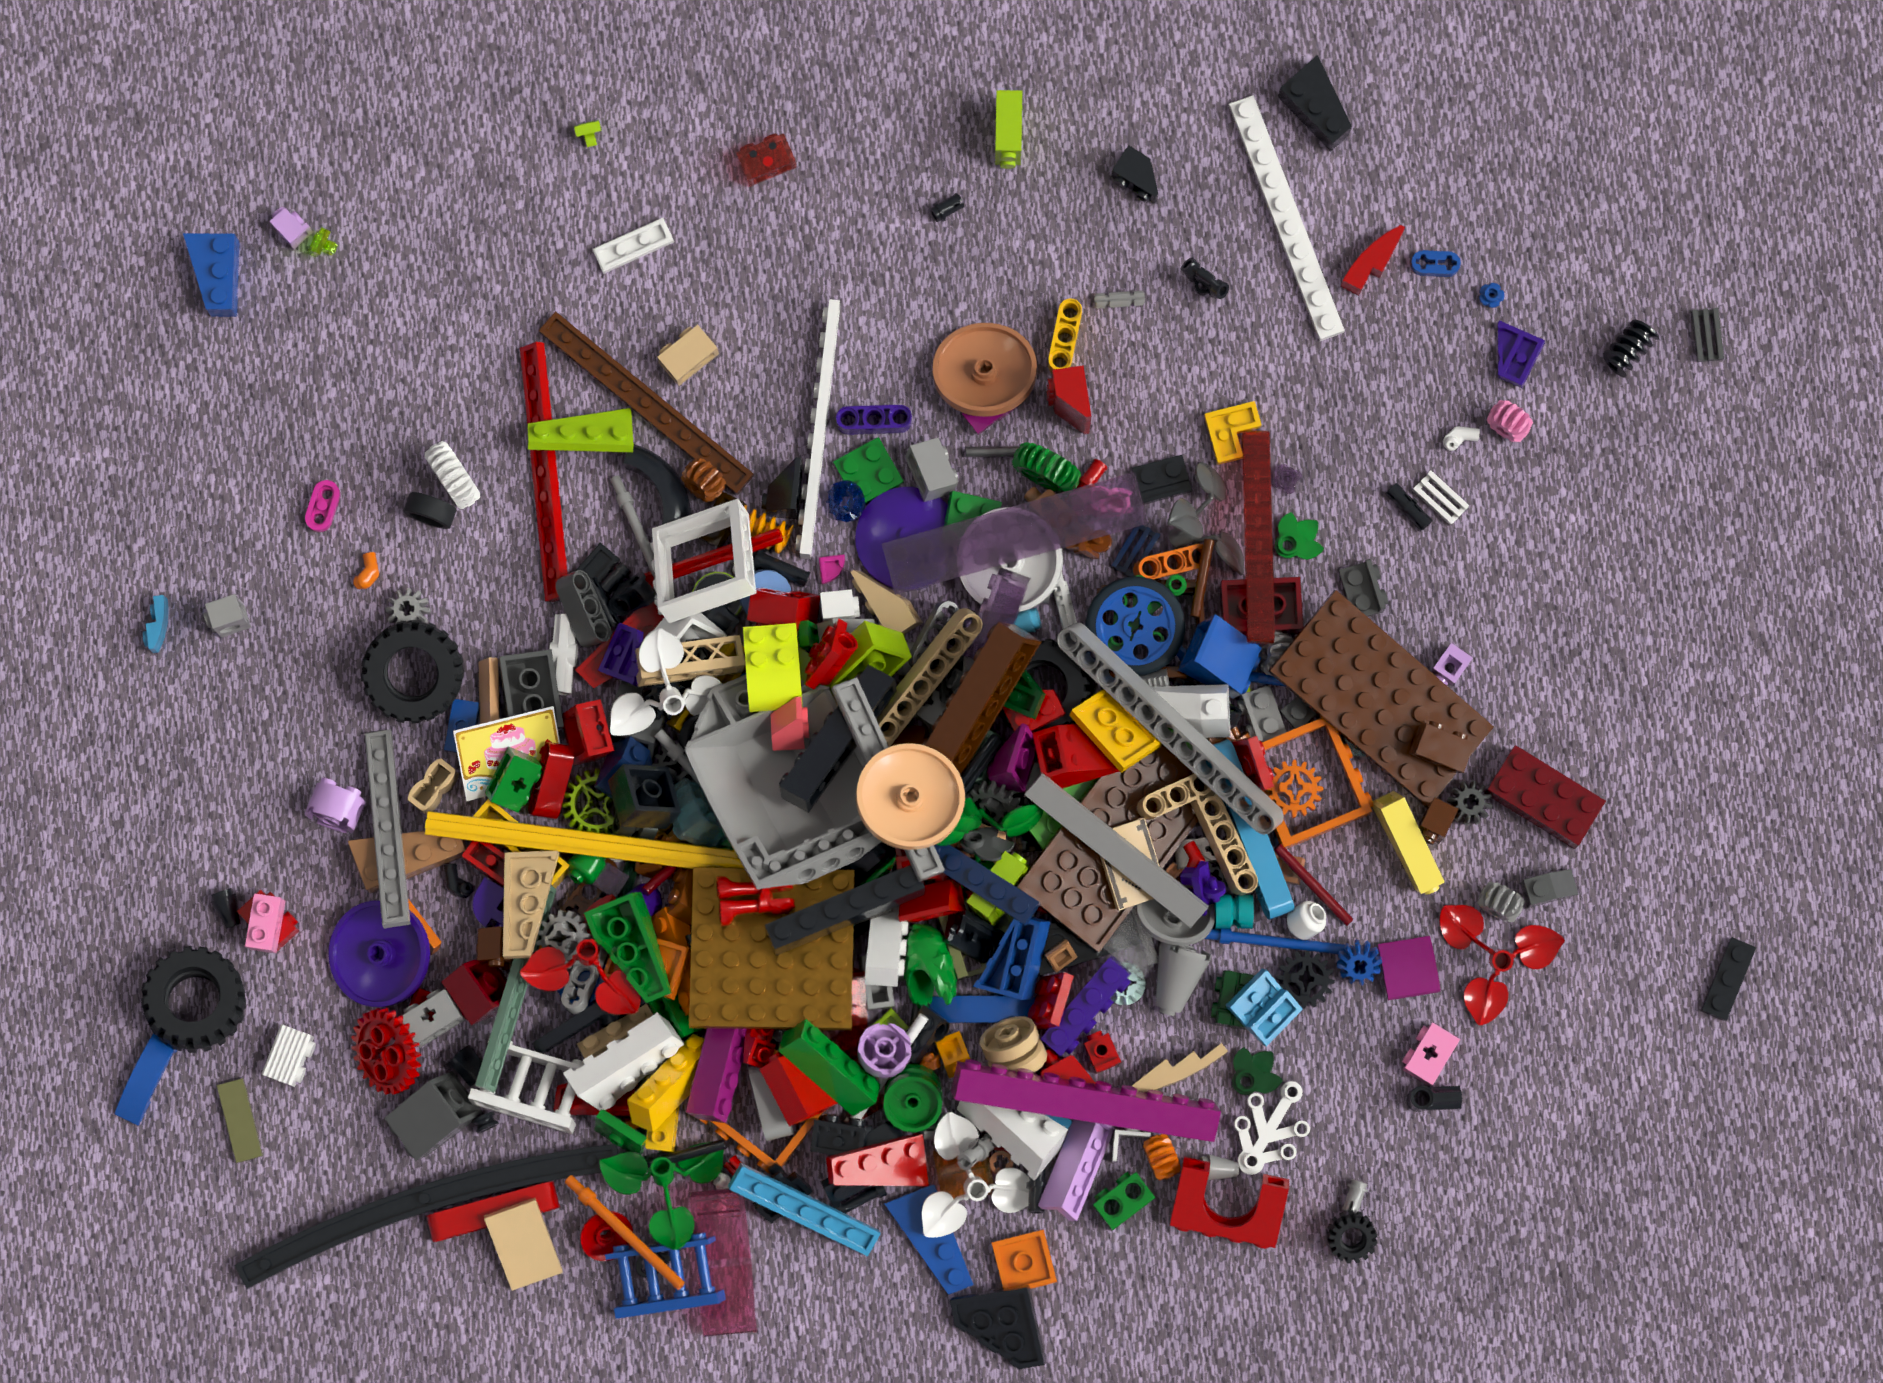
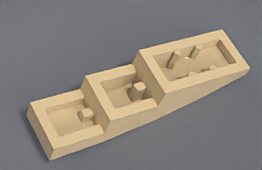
(1166, 1075)

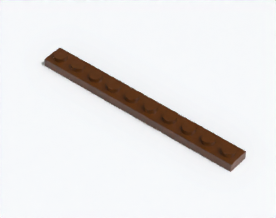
(644, 400)

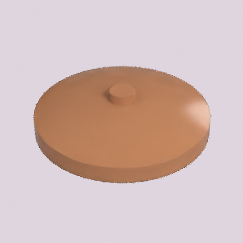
(984, 369)

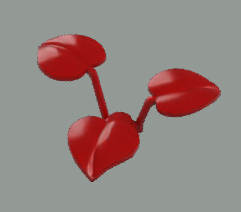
(549, 972)
(1481, 996)

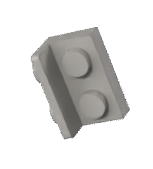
(1261, 714)

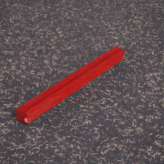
(719, 555)

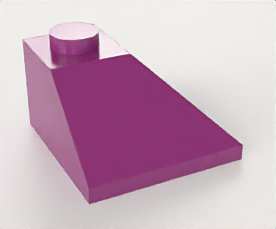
(1014, 761)

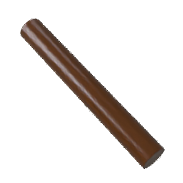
(1202, 578)

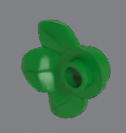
(1301, 537)

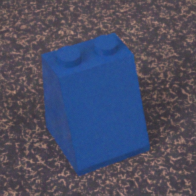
(1220, 656)

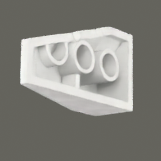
(1201, 705)

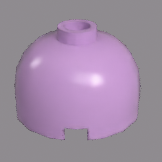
(884, 1050)

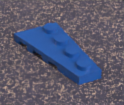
(939, 1253)

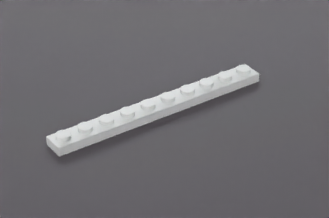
(1286, 218)
(817, 439)

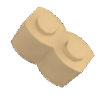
(437, 781)

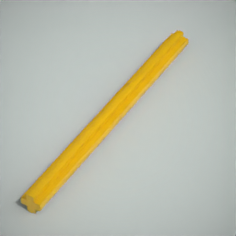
(579, 842)

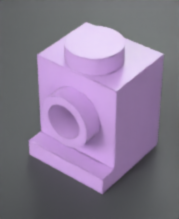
(290, 227)
(1454, 657)

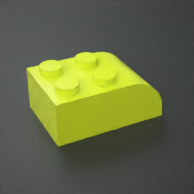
(771, 666)

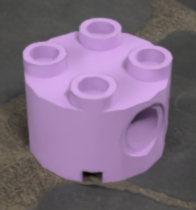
(335, 806)

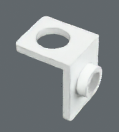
(1126, 1132)

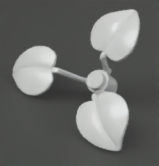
(656, 653)
(944, 1214)

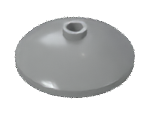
(1169, 928)

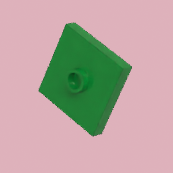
(619, 1133)

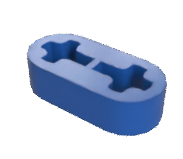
(1435, 257)

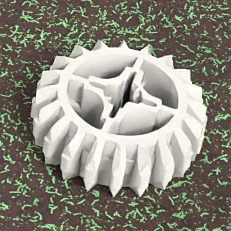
(452, 475)

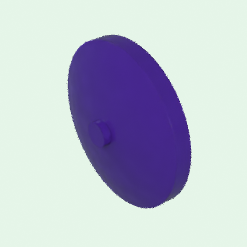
(892, 517)
(378, 963)

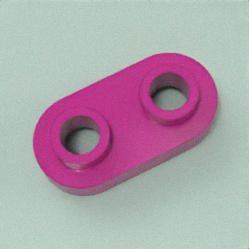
(321, 506)

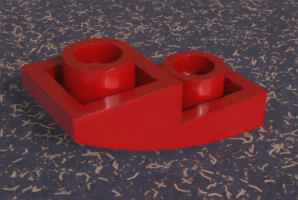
(758, 1047)

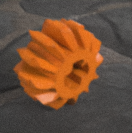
(1161, 1156)

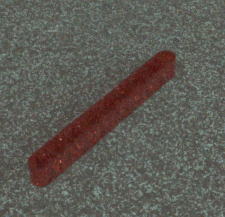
(1258, 537)

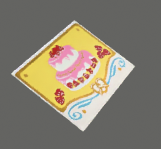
(484, 745)

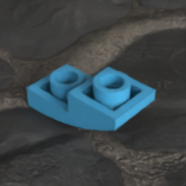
(156, 631)

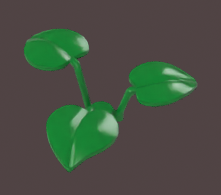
(1015, 823)
(628, 1170)

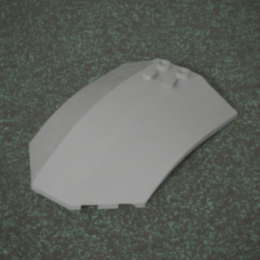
(742, 779)

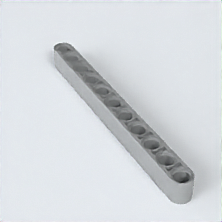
(1182, 729)

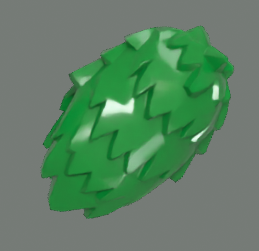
(928, 966)

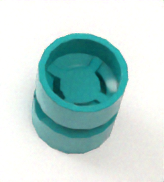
(1234, 911)

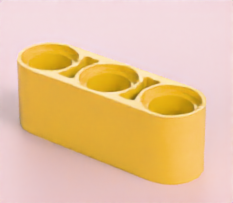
(1065, 325)

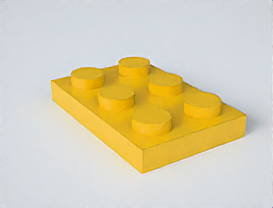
(1114, 730)

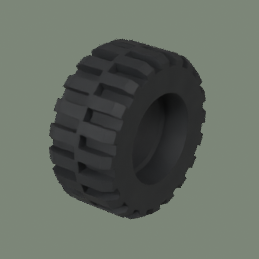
(1078, 681)
(402, 706)
(181, 967)

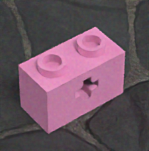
(265, 923)
(1443, 1046)

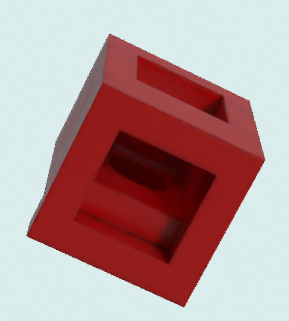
(1101, 1062)

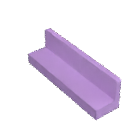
(1076, 1168)

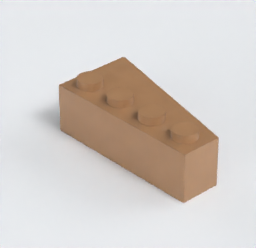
(420, 855)

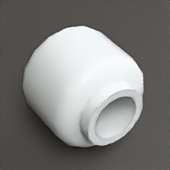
(1306, 920)

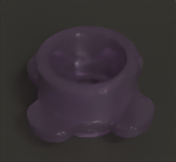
(1285, 471)

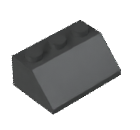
(529, 683)

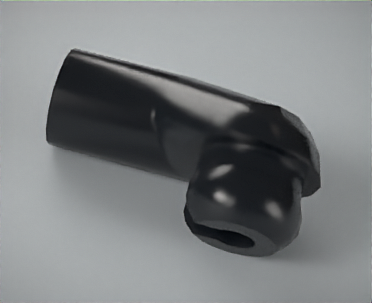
(454, 883)

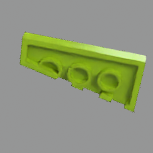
(591, 432)

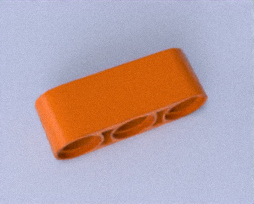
(1159, 562)

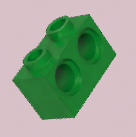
(1127, 1206)

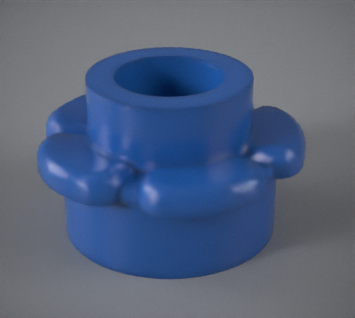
(1488, 301)

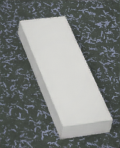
(633, 245)

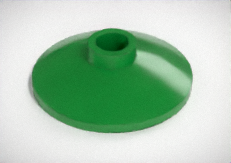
(882, 870)

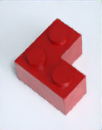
(781, 607)

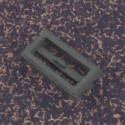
(1695, 314)

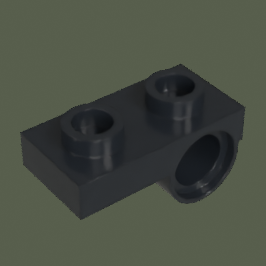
(933, 1031)

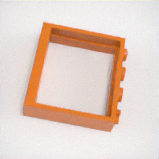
(1353, 776)
(748, 1148)

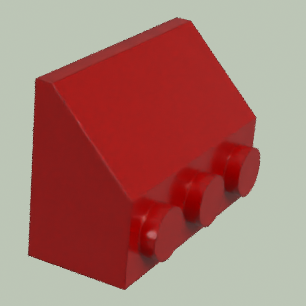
(1069, 397)

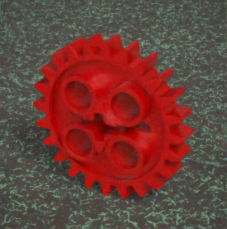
(386, 1065)

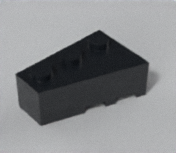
(1316, 104)

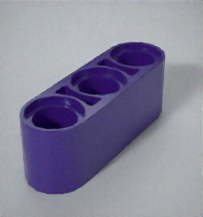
(885, 412)

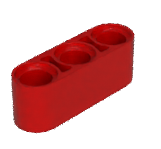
(550, 789)

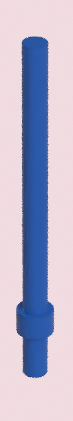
(1226, 936)

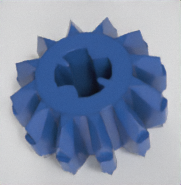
(1357, 971)

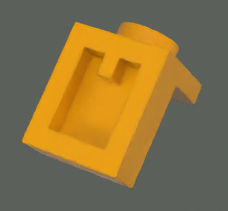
(952, 1050)

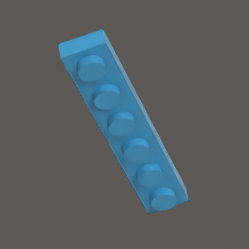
(804, 1209)

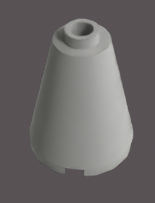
(1178, 975)

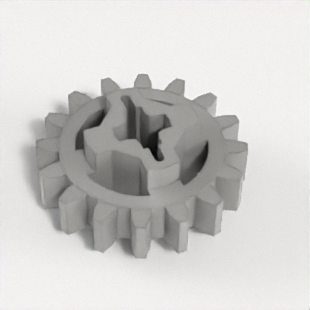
(560, 928)

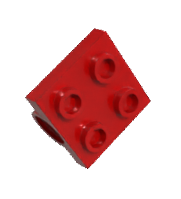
(830, 654)

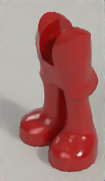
(765, 903)

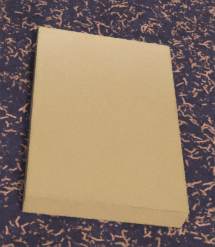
(523, 1244)

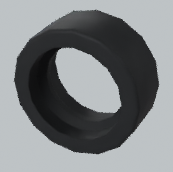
(429, 510)

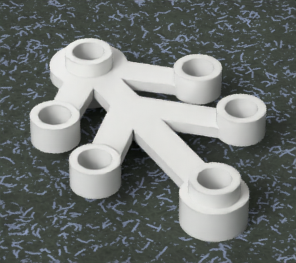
(1267, 1131)

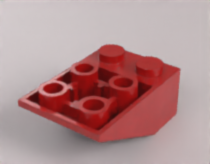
(1070, 756)

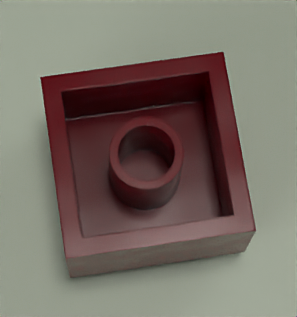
(476, 990)

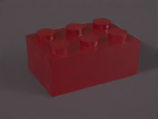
(1287, 604)

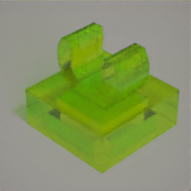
(321, 244)

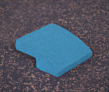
(1264, 1007)

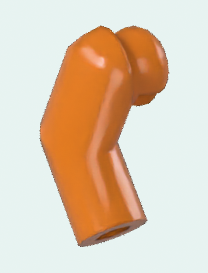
(369, 573)

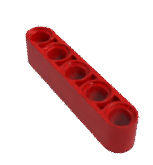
(470, 1216)

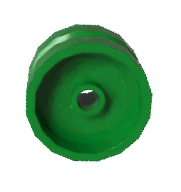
(918, 1113)

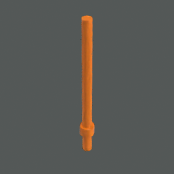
(588, 1198)

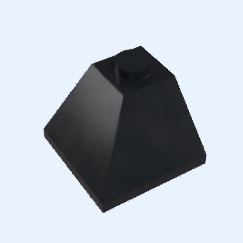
(784, 492)

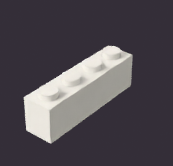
(885, 949)

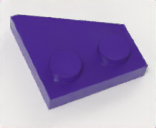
(1516, 353)
(620, 656)

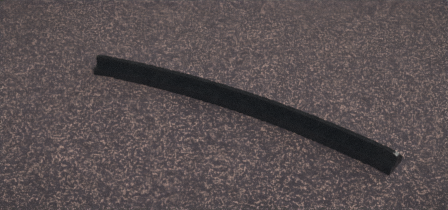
(417, 1202)

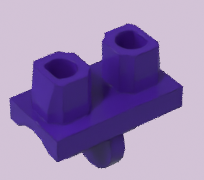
(1204, 885)

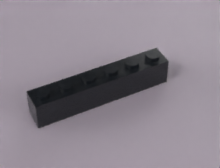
(832, 745)
(844, 910)

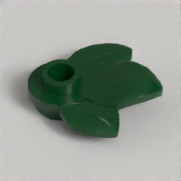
(1257, 1069)

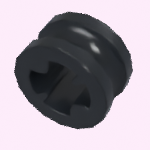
(485, 1122)

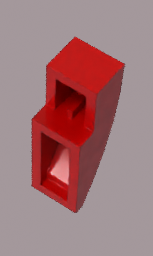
(1372, 261)

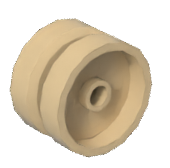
(1014, 1044)

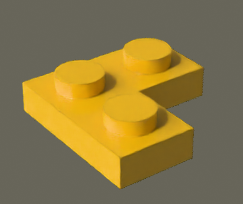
(1225, 425)

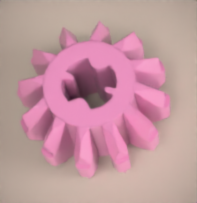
(1509, 421)

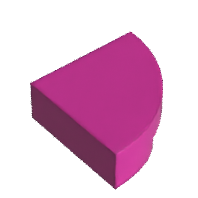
(831, 567)

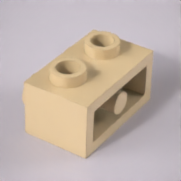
(687, 354)

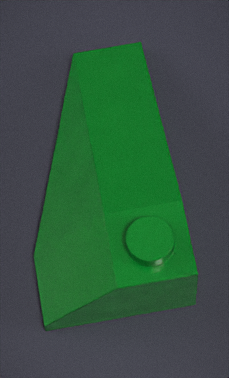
(630, 940)

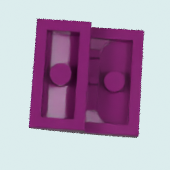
(1409, 968)

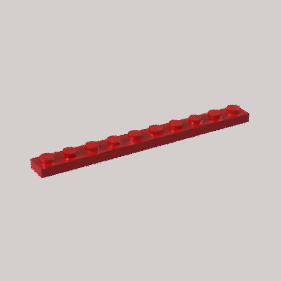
(544, 471)

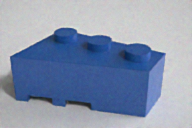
(216, 269)
(1017, 960)

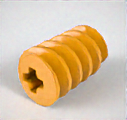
(760, 525)

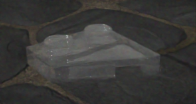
(1132, 946)

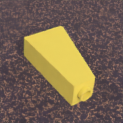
(1408, 842)

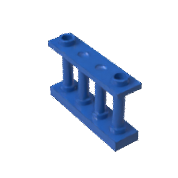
(656, 1302)

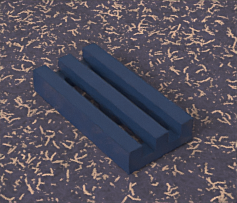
(1146, 531)

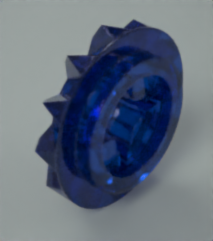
(855, 504)

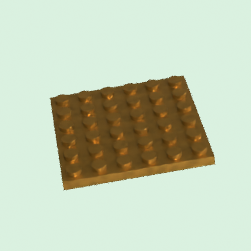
(740, 979)

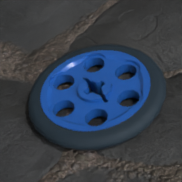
(1146, 591)

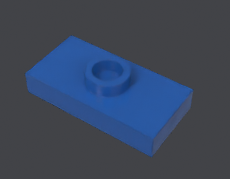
(462, 715)

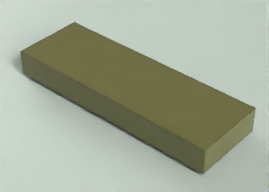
(240, 1120)

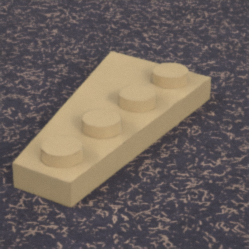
(525, 897)

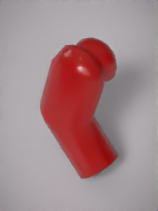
(1193, 853)

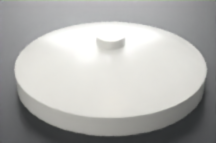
(1042, 569)

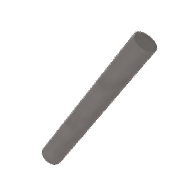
(993, 451)

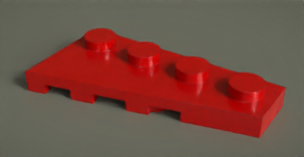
(643, 619)

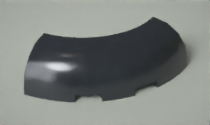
(665, 480)

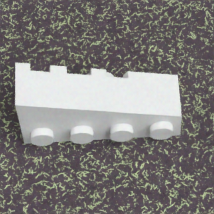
(624, 1062)
(1027, 1136)

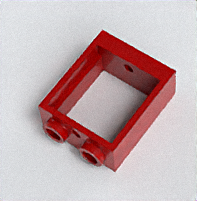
(582, 733)

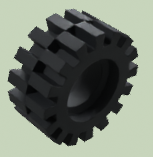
(1346, 1222)

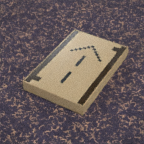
(1123, 890)

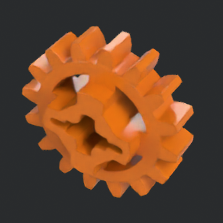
(1306, 788)

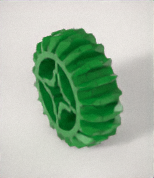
(1045, 468)

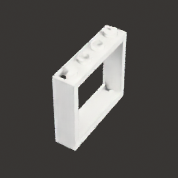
(693, 527)

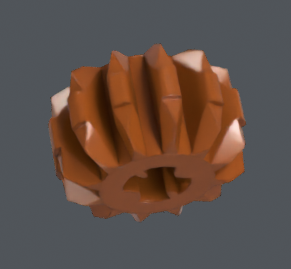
(703, 480)

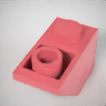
(790, 726)

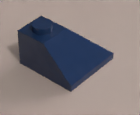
(625, 752)

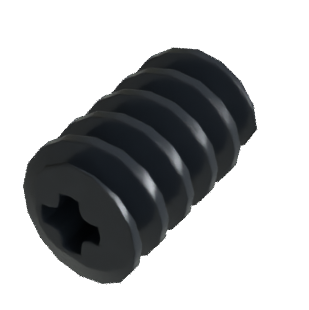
(1628, 345)

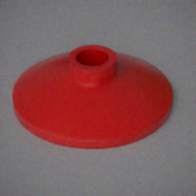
(598, 1245)

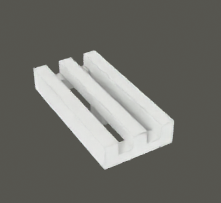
(1446, 489)

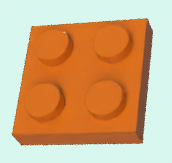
(1024, 1260)

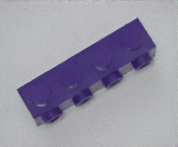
(1086, 1005)

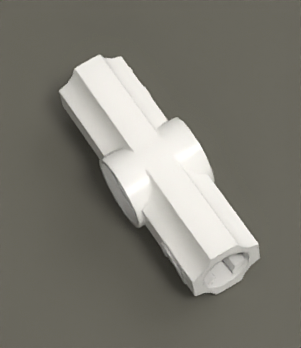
(564, 653)

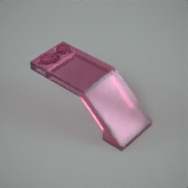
(729, 1261)

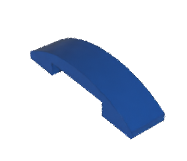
(981, 1008)
(144, 1080)

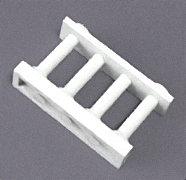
(536, 1110)

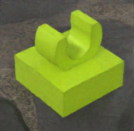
(588, 129)

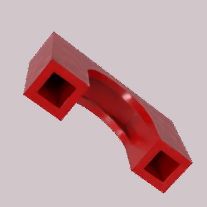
(1257, 1226)

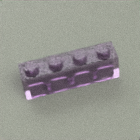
(1002, 606)

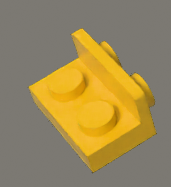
(665, 1135)

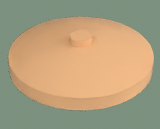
(910, 796)

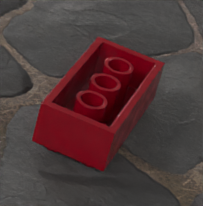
(1545, 797)

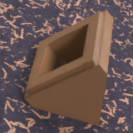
(1060, 955)

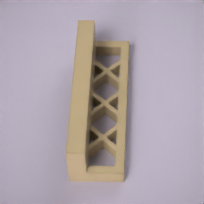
(690, 670)

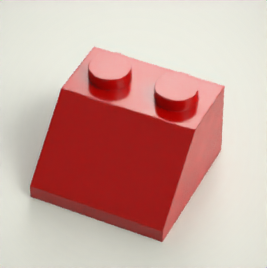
(940, 900)

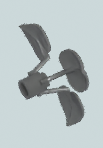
(1189, 527)

